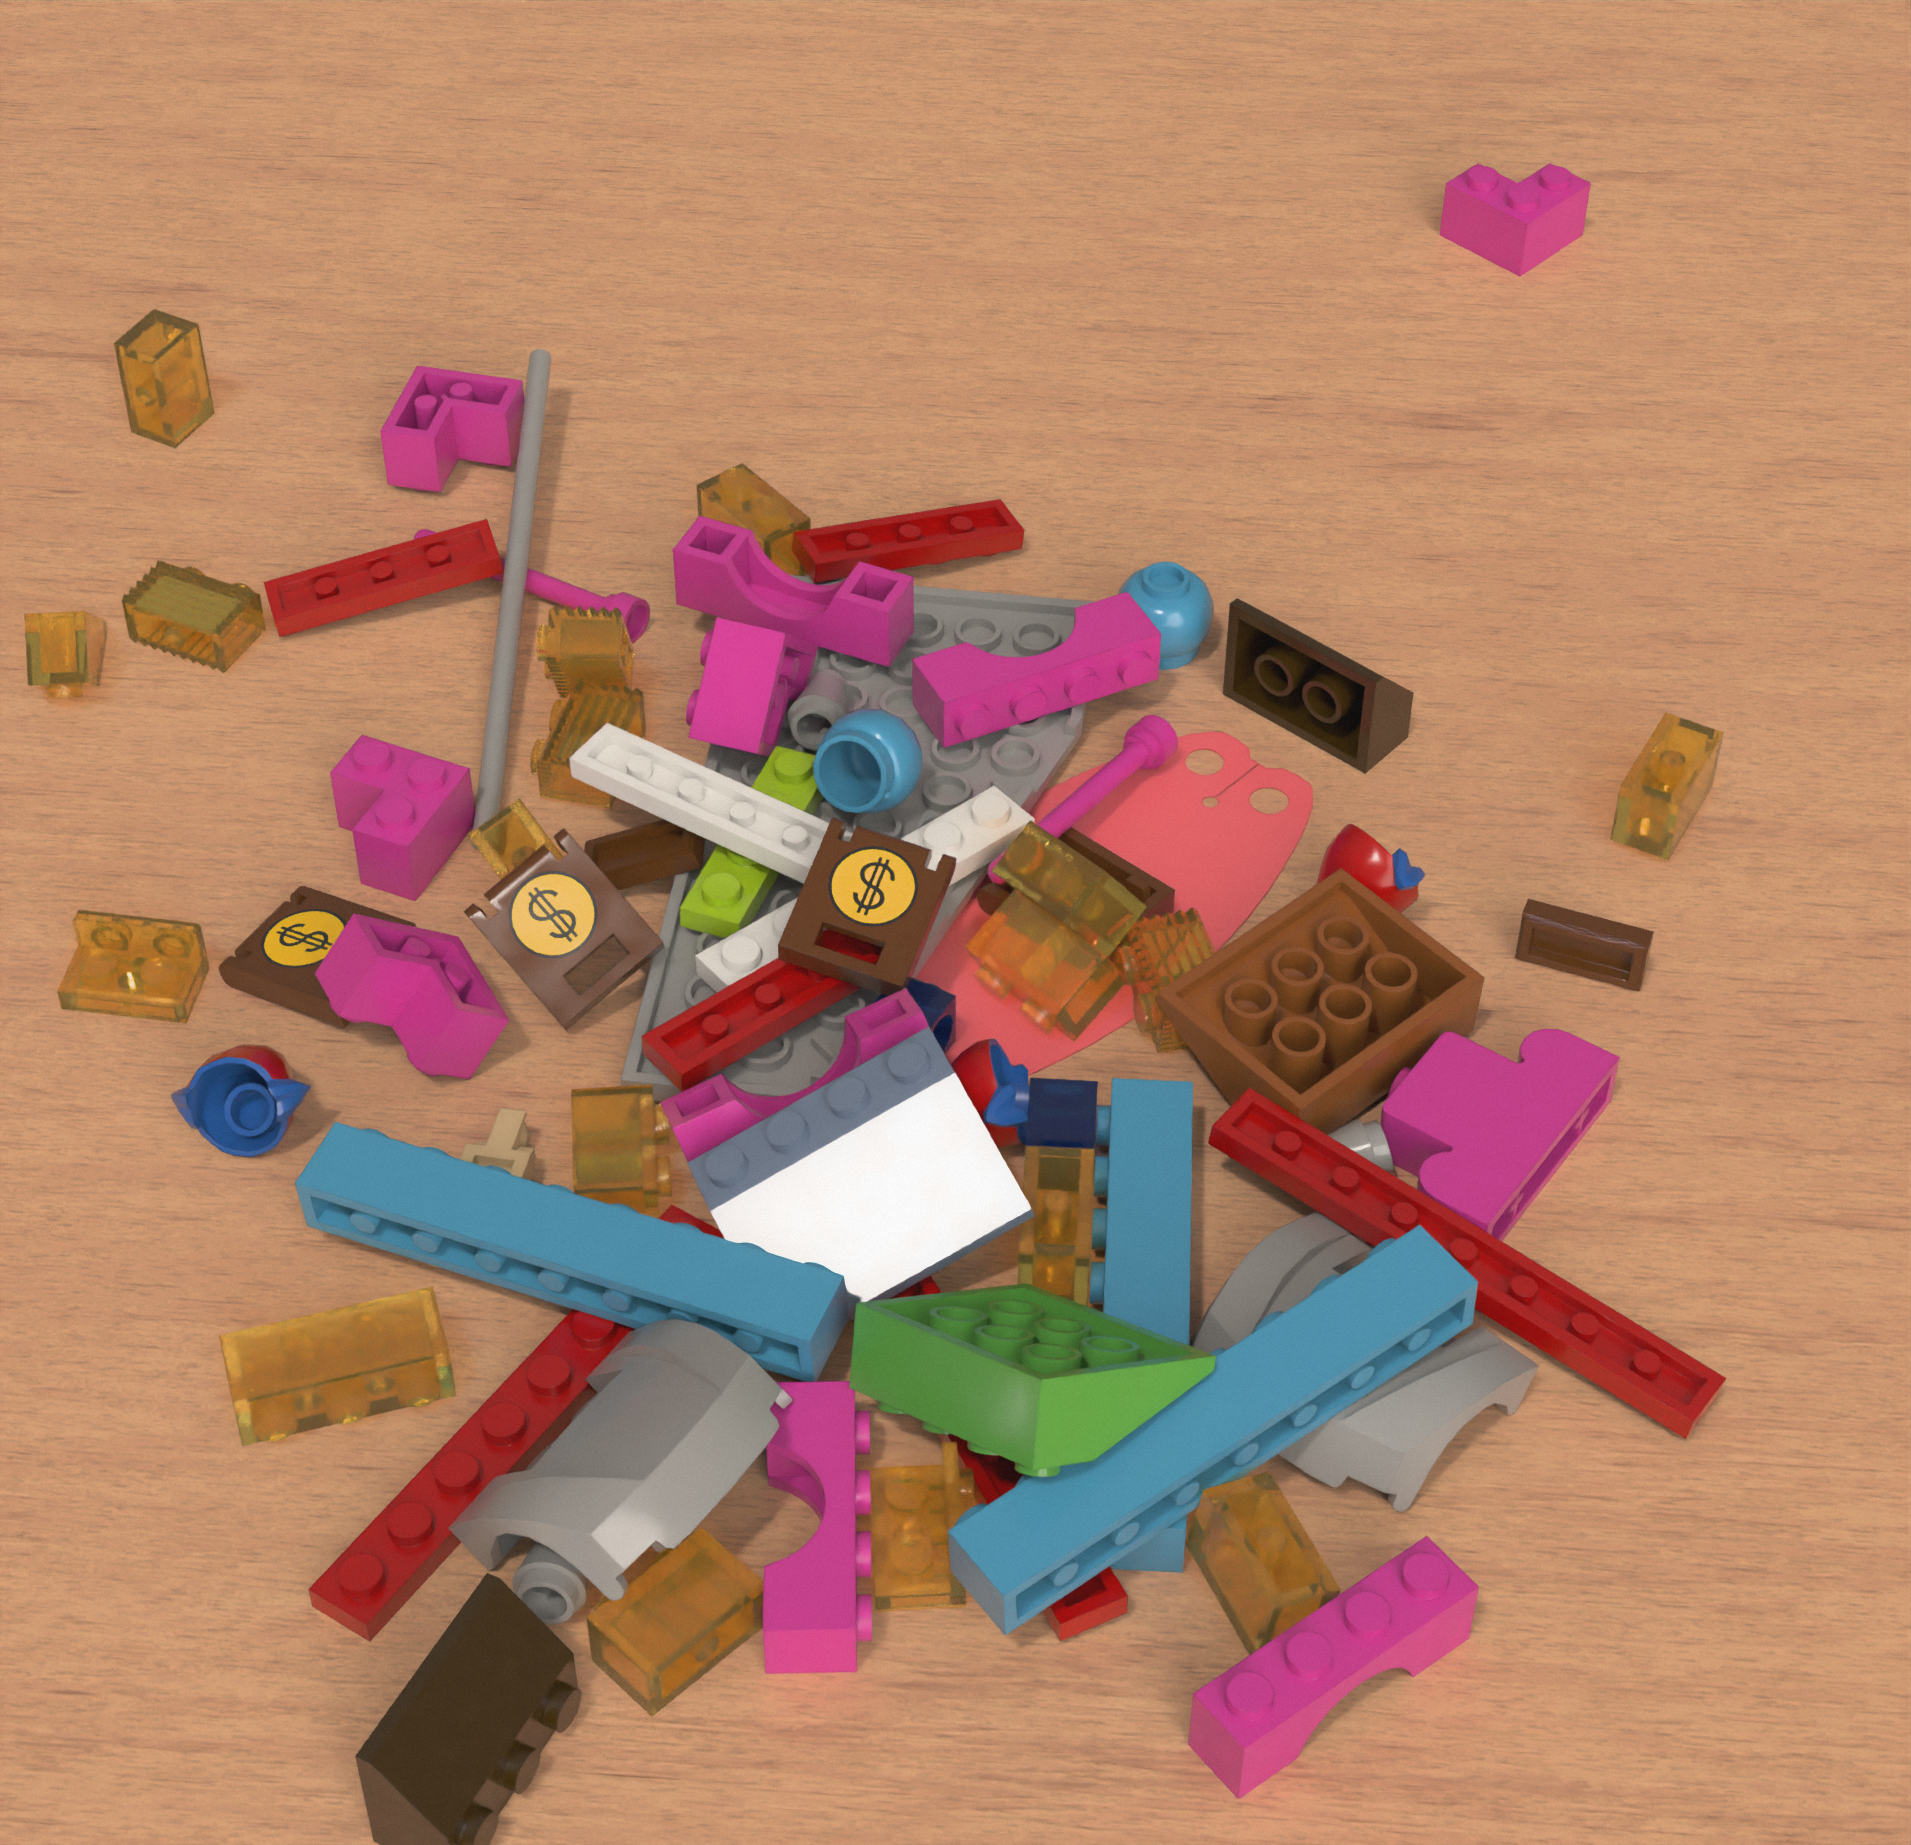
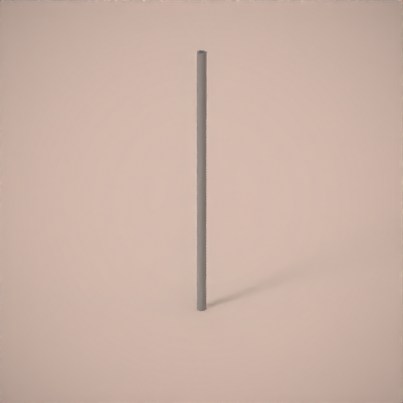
(513, 591)

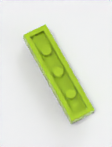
(733, 885)

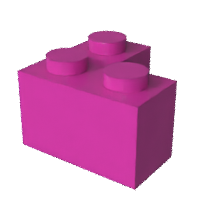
(1512, 220)
(448, 419)
(747, 685)
(403, 813)
(417, 985)

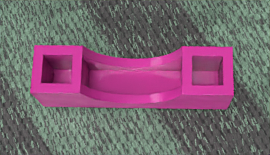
(730, 577)
(976, 693)
(720, 1110)
(812, 1594)
(1272, 1701)

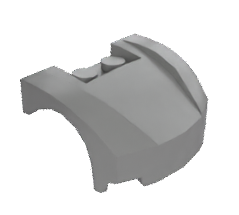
(1404, 1423)
(640, 1460)

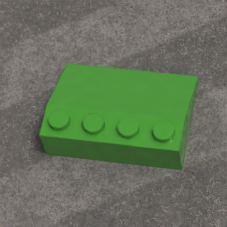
(1018, 1371)

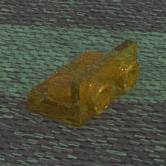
(135, 967)
(910, 1532)

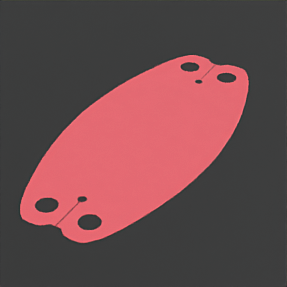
(1212, 857)

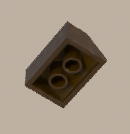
(1313, 689)
(468, 1725)

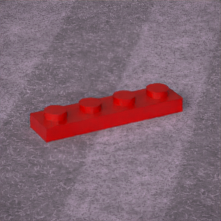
(908, 539)
(383, 577)
(748, 1015)

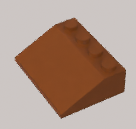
(1322, 1003)

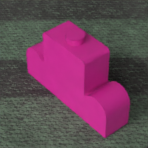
(1491, 1128)

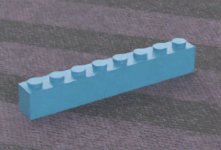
(1146, 1236)
(571, 1248)
(1254, 1404)

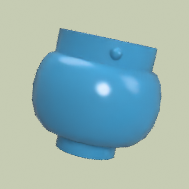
(1177, 607)
(868, 762)

